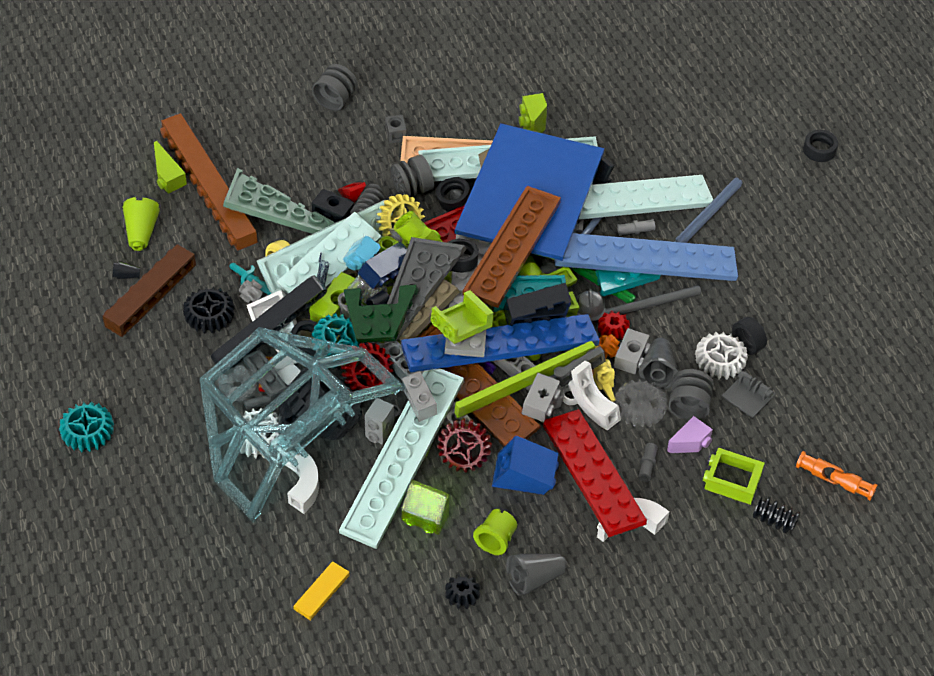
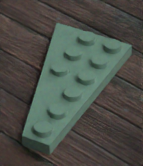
(270, 204)

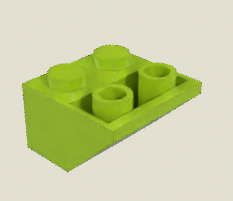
(533, 113)

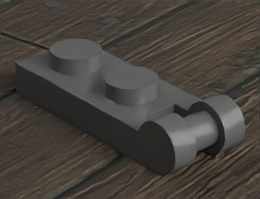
(593, 356)

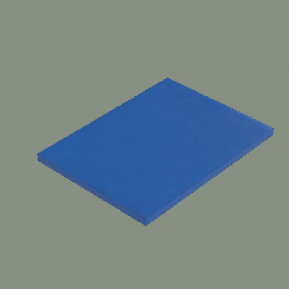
(533, 160)

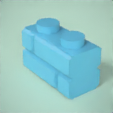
(361, 252)

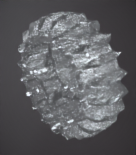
(640, 409)

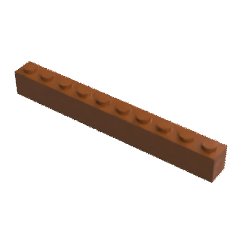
(208, 181)

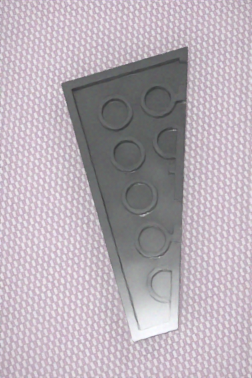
(425, 266)

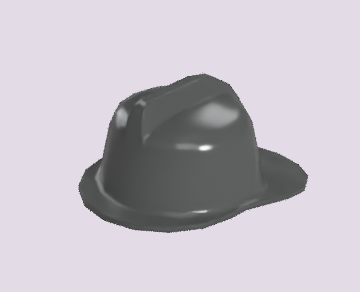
(591, 303)

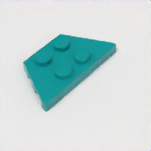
(618, 281)

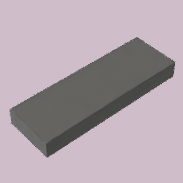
(270, 382)

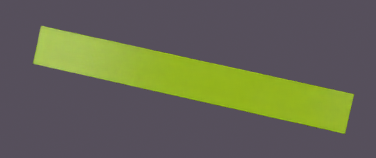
(518, 381)

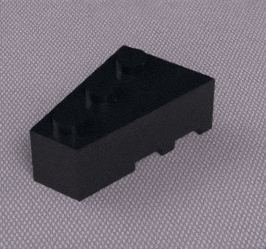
(538, 305)

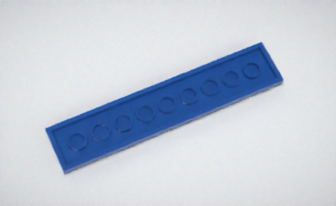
(504, 343)

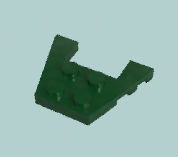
(381, 321)

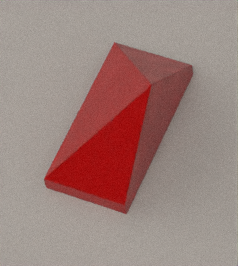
(352, 190)

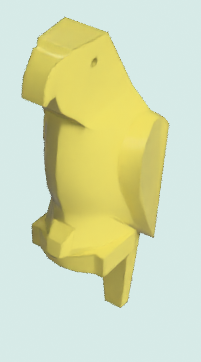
(604, 378)

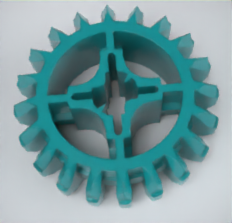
(345, 330)
(98, 430)

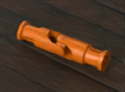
(850, 482)

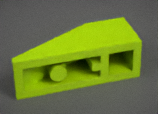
(169, 173)

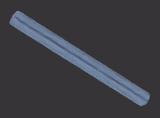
(709, 211)

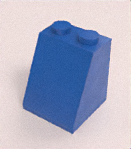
(525, 467)

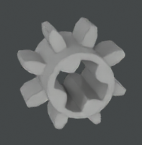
(250, 291)

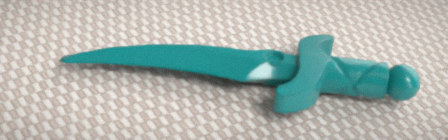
(248, 275)

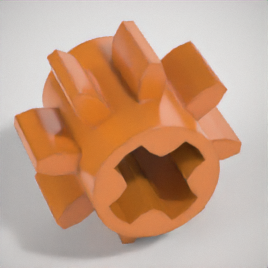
(609, 345)

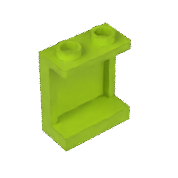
(463, 318)

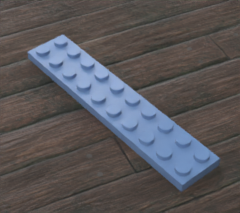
(650, 257)

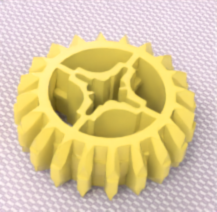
(397, 204)

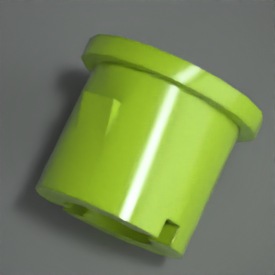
(495, 532)

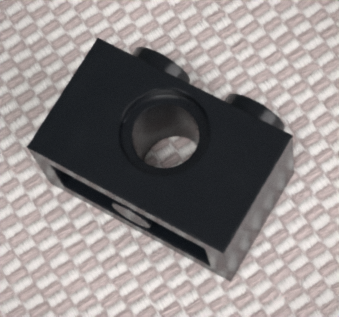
(332, 206)

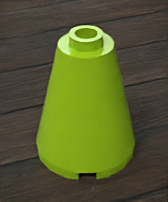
(140, 221)

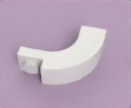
(590, 399)
(306, 490)
(655, 514)

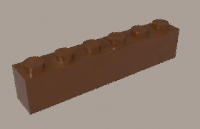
(149, 290)

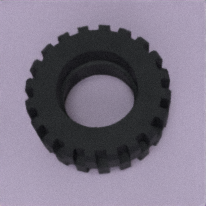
(300, 403)

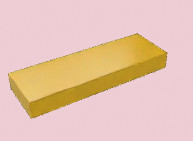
(321, 590)

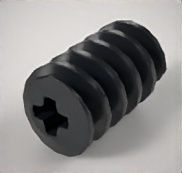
(776, 514)

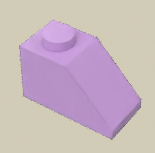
(691, 437)

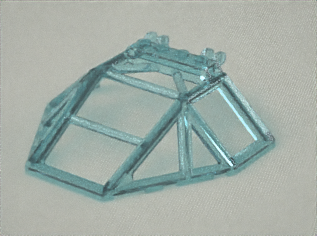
(301, 431)

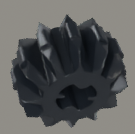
(459, 584)

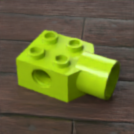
(411, 225)

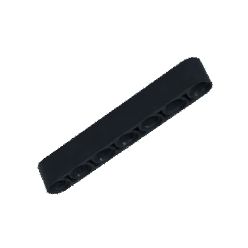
(277, 316)

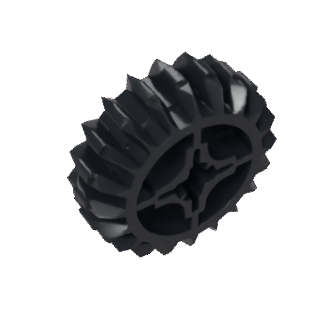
(197, 312)

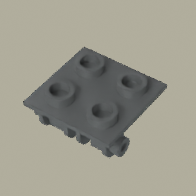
(748, 394)

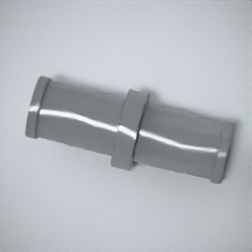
(636, 227)

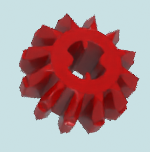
(613, 324)

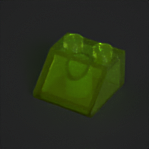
(425, 507)

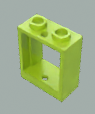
(730, 489)

